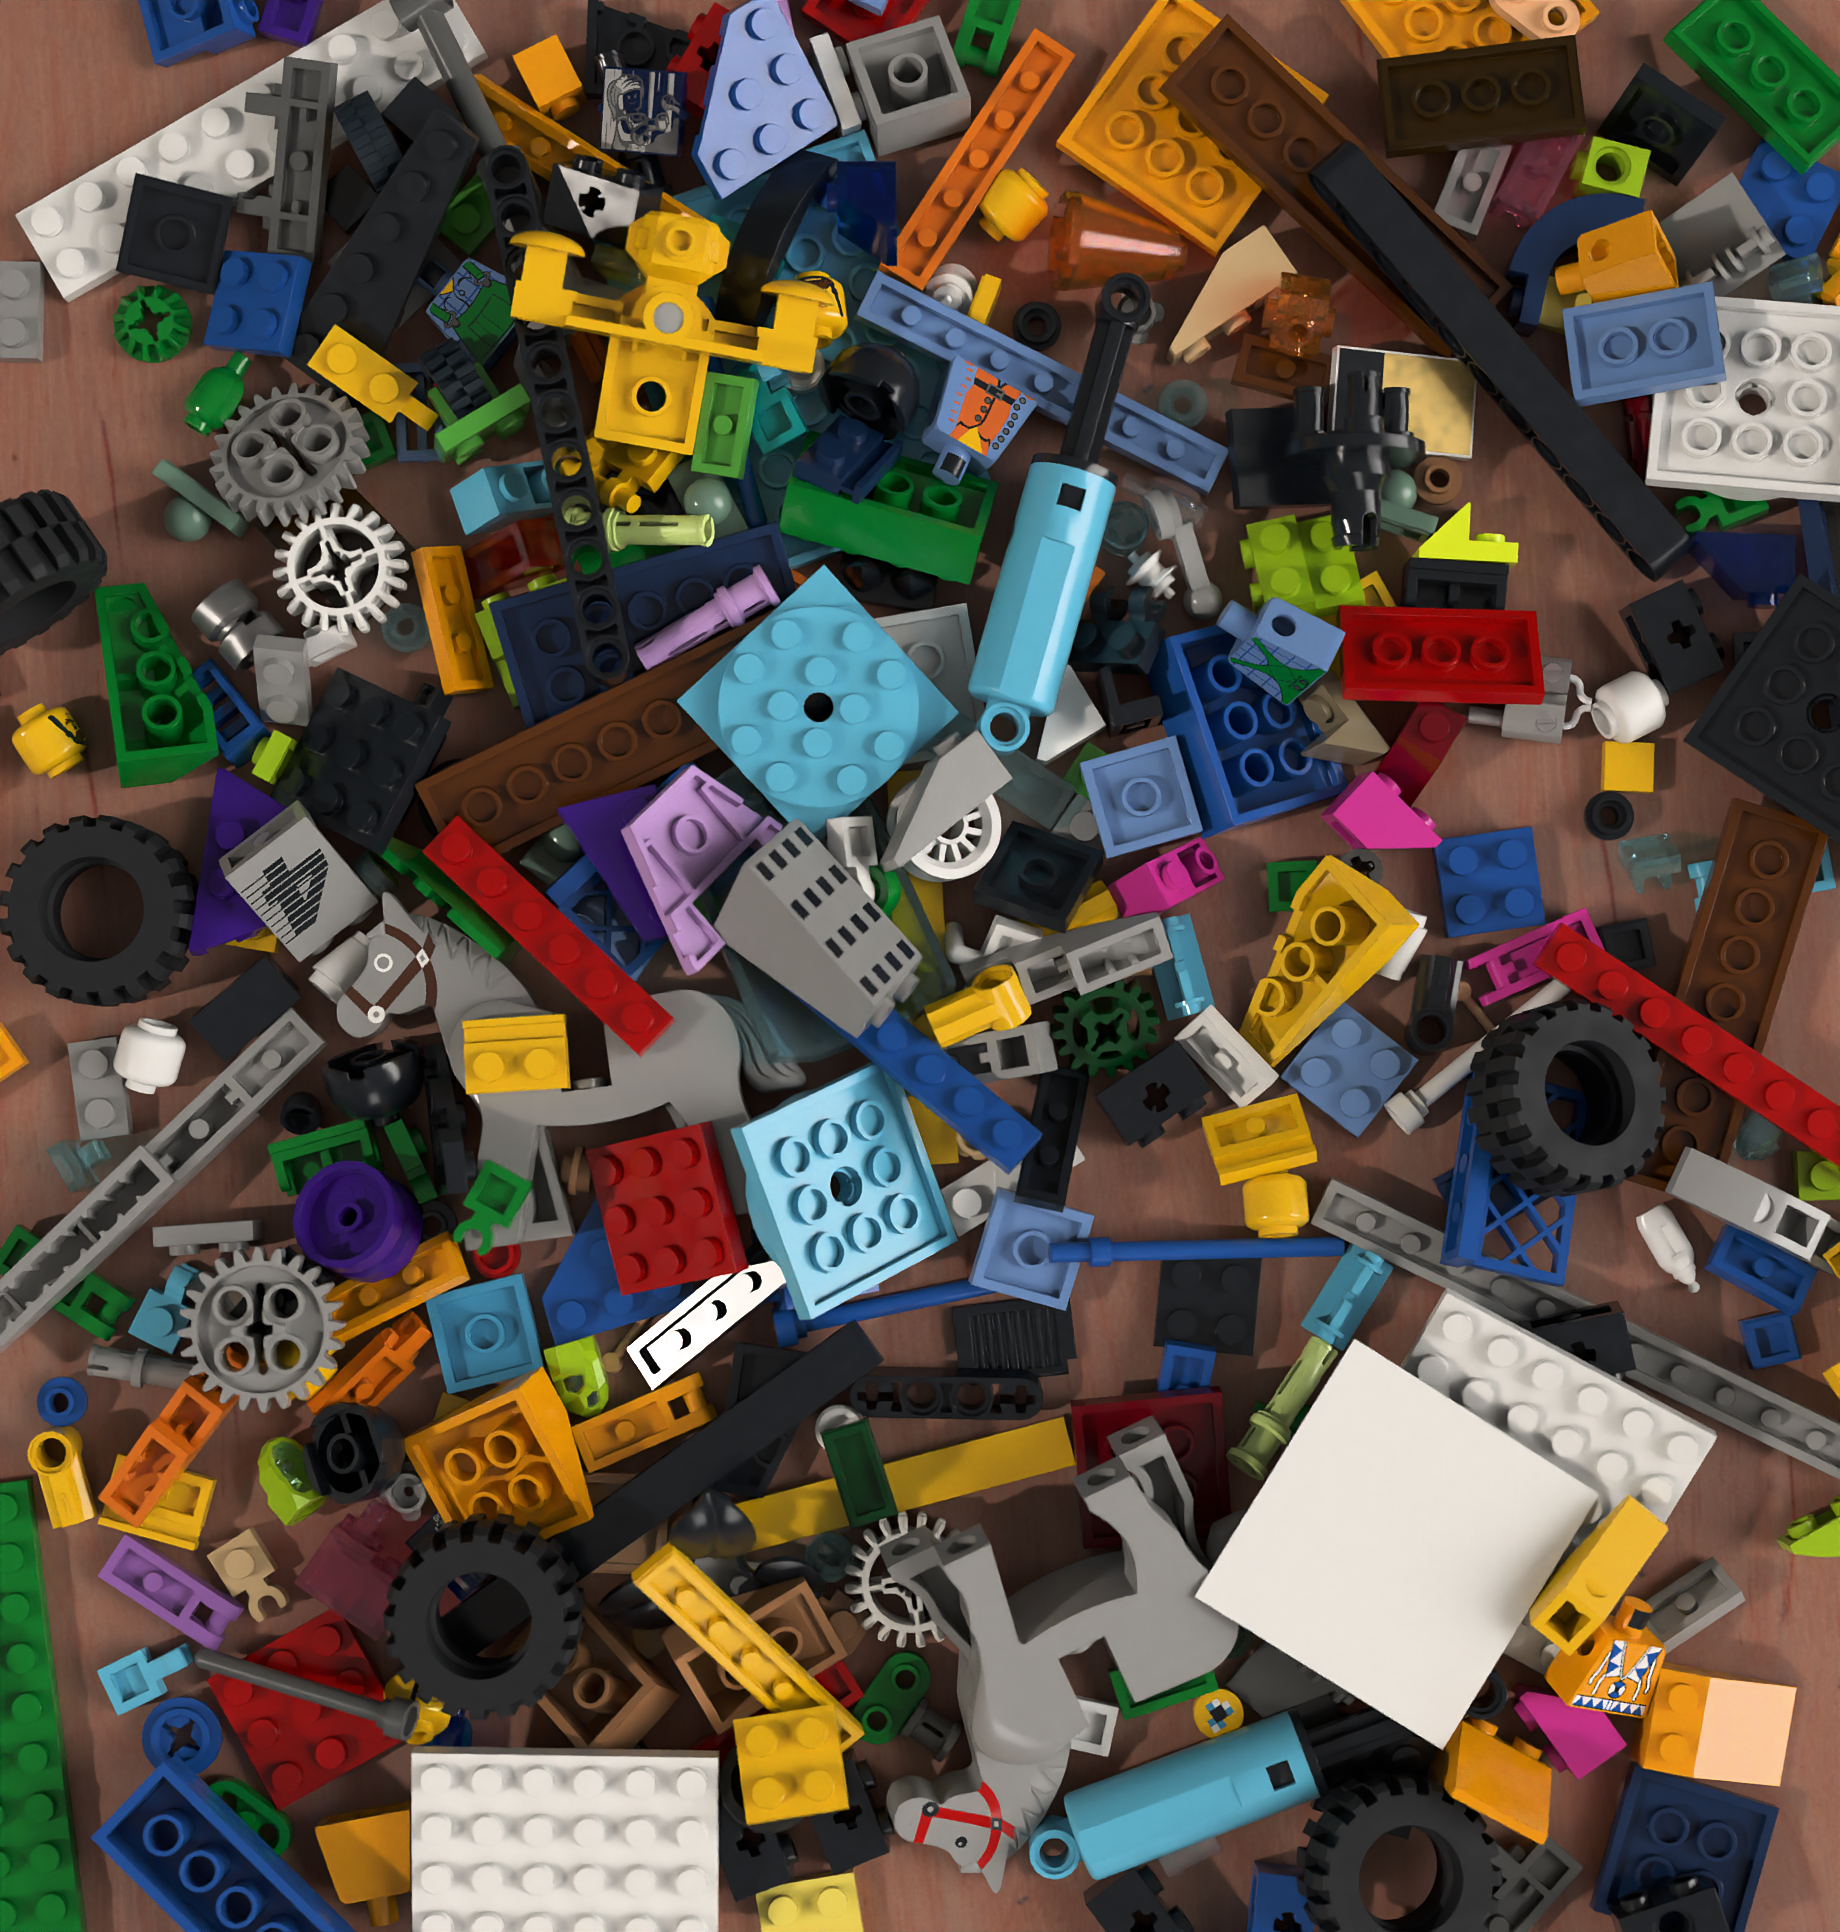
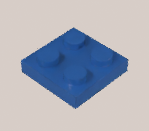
(1791, 203)
(258, 303)
(1488, 882)

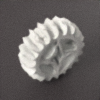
(361, 562)
(868, 1585)

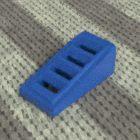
(243, 735)

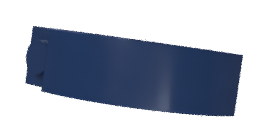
(1550, 242)

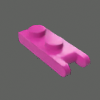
(1512, 961)

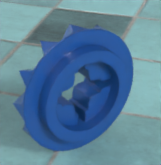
(159, 1739)

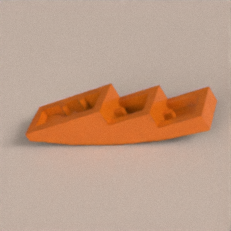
(169, 1444)

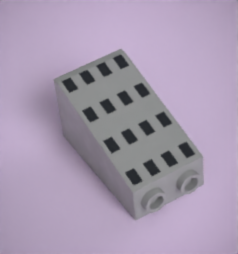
(818, 932)

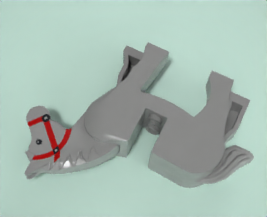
(1009, 1668)

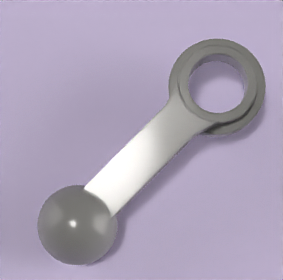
(1202, 598)

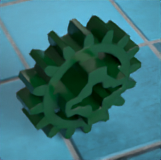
(1107, 1044)

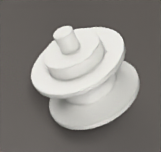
(953, 287)
(1150, 572)

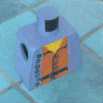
(972, 420)

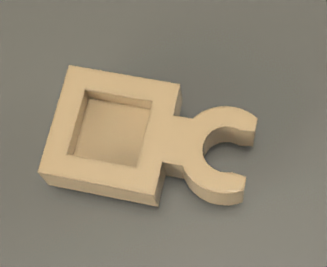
(245, 1566)

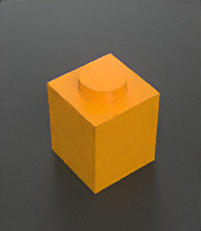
(550, 79)

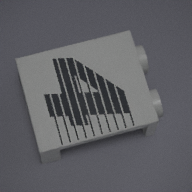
(297, 882)

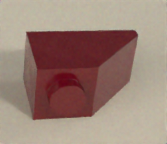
(1420, 747)

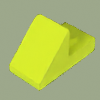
(1453, 544)

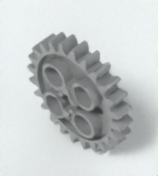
(268, 479)
(216, 1329)

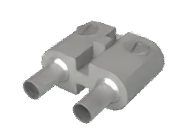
(1541, 721)

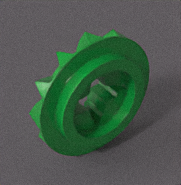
(172, 332)

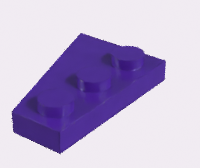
(598, 830)

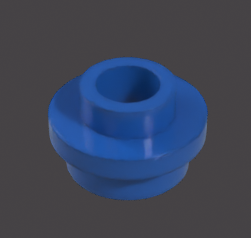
(77, 1401)

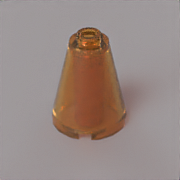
(1105, 240)

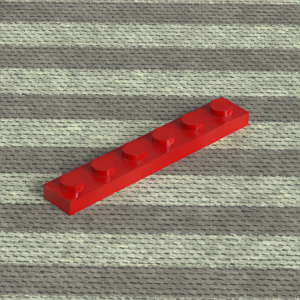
(549, 936)

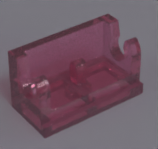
(1533, 178)

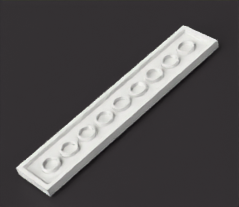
(222, 146)

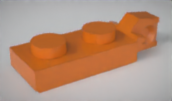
(377, 1366)

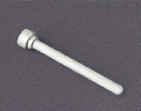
(1412, 1106)

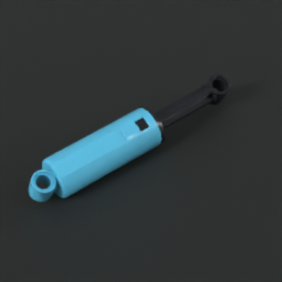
(1055, 539)
(1214, 1788)

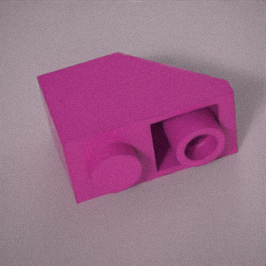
(1376, 818)
(1167, 880)
(1575, 1736)

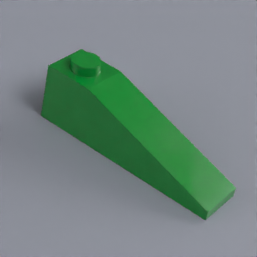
(156, 706)
(447, 895)

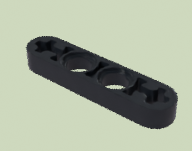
(946, 1402)

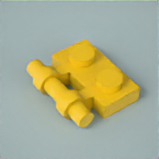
(633, 463)

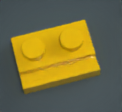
(516, 1054)
(1259, 1139)
(176, 1517)

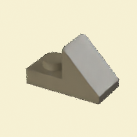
(1346, 730)

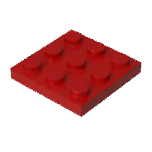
(667, 1208)
(295, 1740)

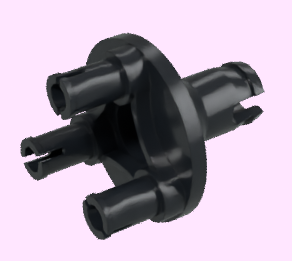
(1358, 455)

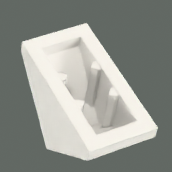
(1071, 723)

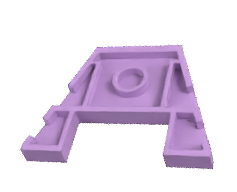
(683, 846)

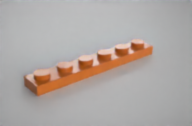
(978, 159)

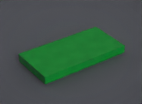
(1763, 76)

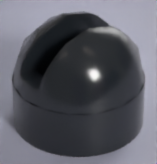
(301, 1113)

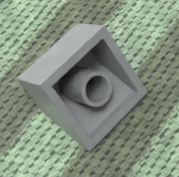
(910, 85)

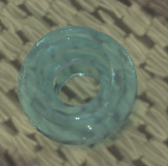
(1190, 391)
(413, 641)

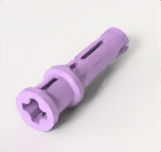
(727, 608)

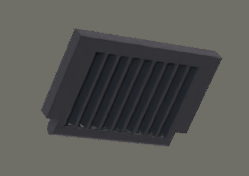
(1015, 1337)

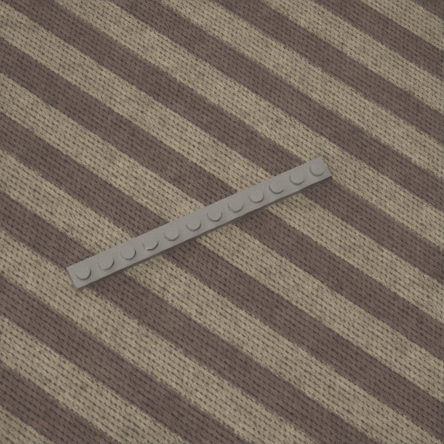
(1658, 1360)

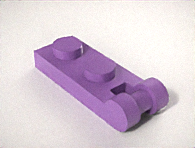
(170, 1590)

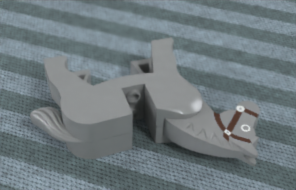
(687, 1070)

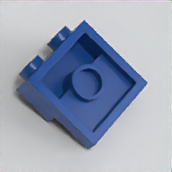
(191, 26)

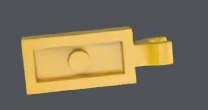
(369, 378)

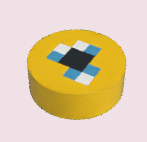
(1218, 1712)

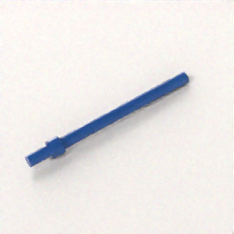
(1103, 1251)

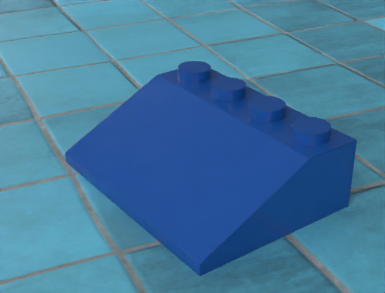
(1236, 736)

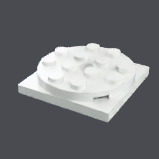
(1790, 449)

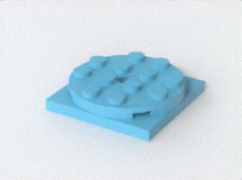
(805, 647)
(887, 1199)

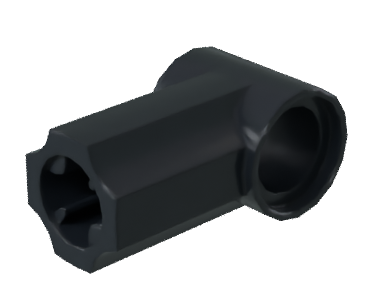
(1434, 999)

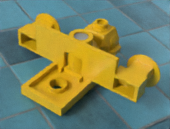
(662, 326)

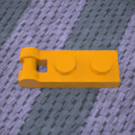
(641, 1423)

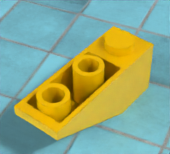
(1596, 1575)

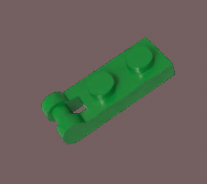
(990, 19)
(73, 1304)

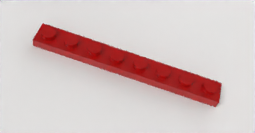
(1694, 1041)

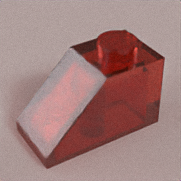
(514, 557)

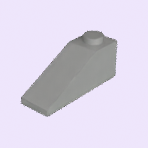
(945, 792)
(1006, 1053)

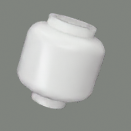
(1629, 707)
(149, 1055)

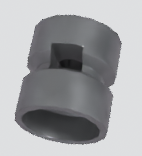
(233, 619)

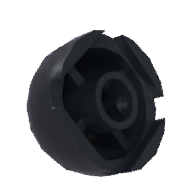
(872, 386)
(375, 1082)
(354, 1452)

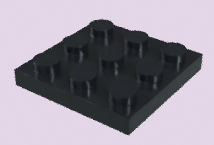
(361, 760)

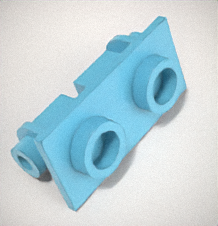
(1182, 978)
(1347, 1296)

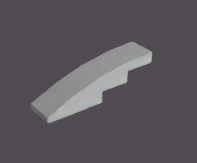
(1081, 956)

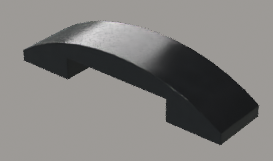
(768, 234)

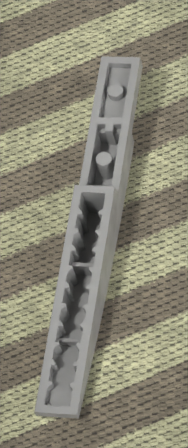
(153, 1174)

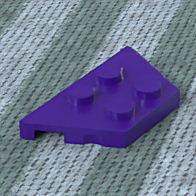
(219, 909)

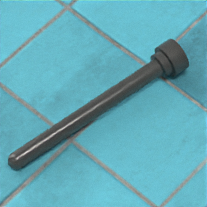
(395, 1716)

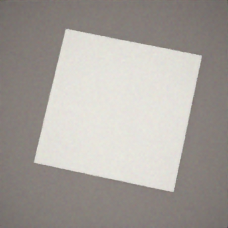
(1397, 1544)

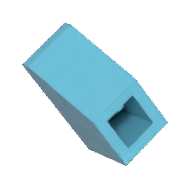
(502, 496)

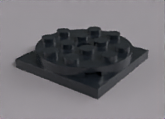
(1762, 712)

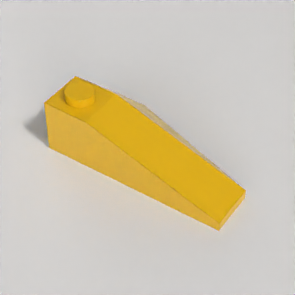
(1332, 946)

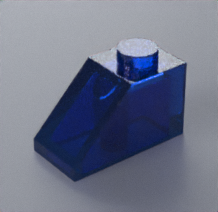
(866, 206)
(1748, 564)

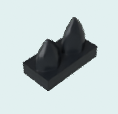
(886, 585)

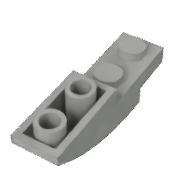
(1754, 1207)

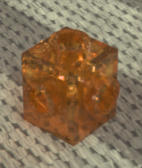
(1299, 314)

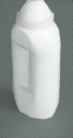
(1669, 1244)

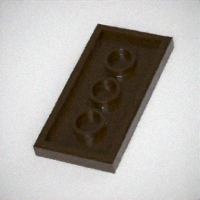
(1481, 96)

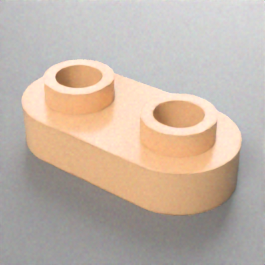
(1532, 20)

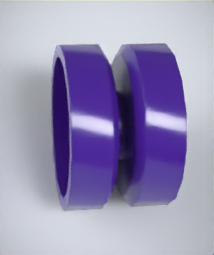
(357, 1221)

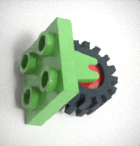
(468, 403)

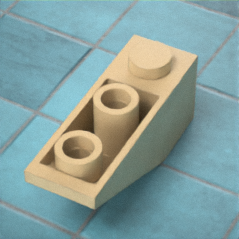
(1235, 289)

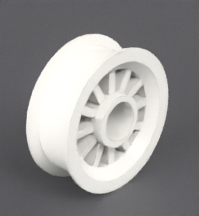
(976, 854)

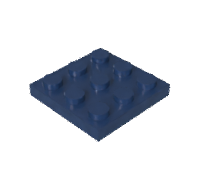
(1681, 1828)

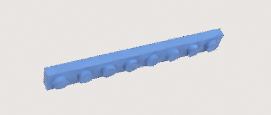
(944, 333)

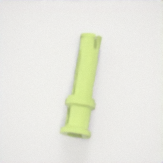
(649, 529)
(1272, 1425)

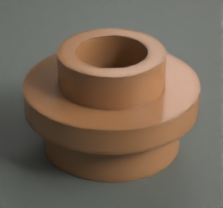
(1428, 492)
(576, 1172)

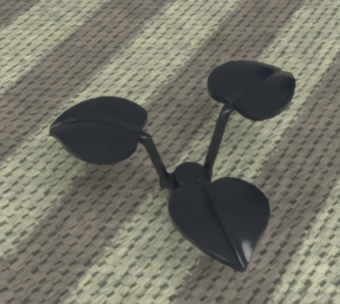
(708, 1529)

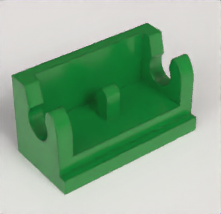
(305, 1155)

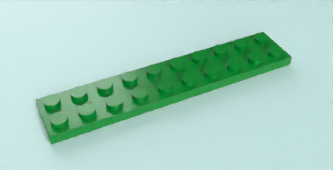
(36, 1815)

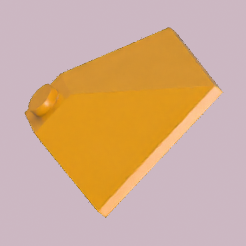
(506, 1457)

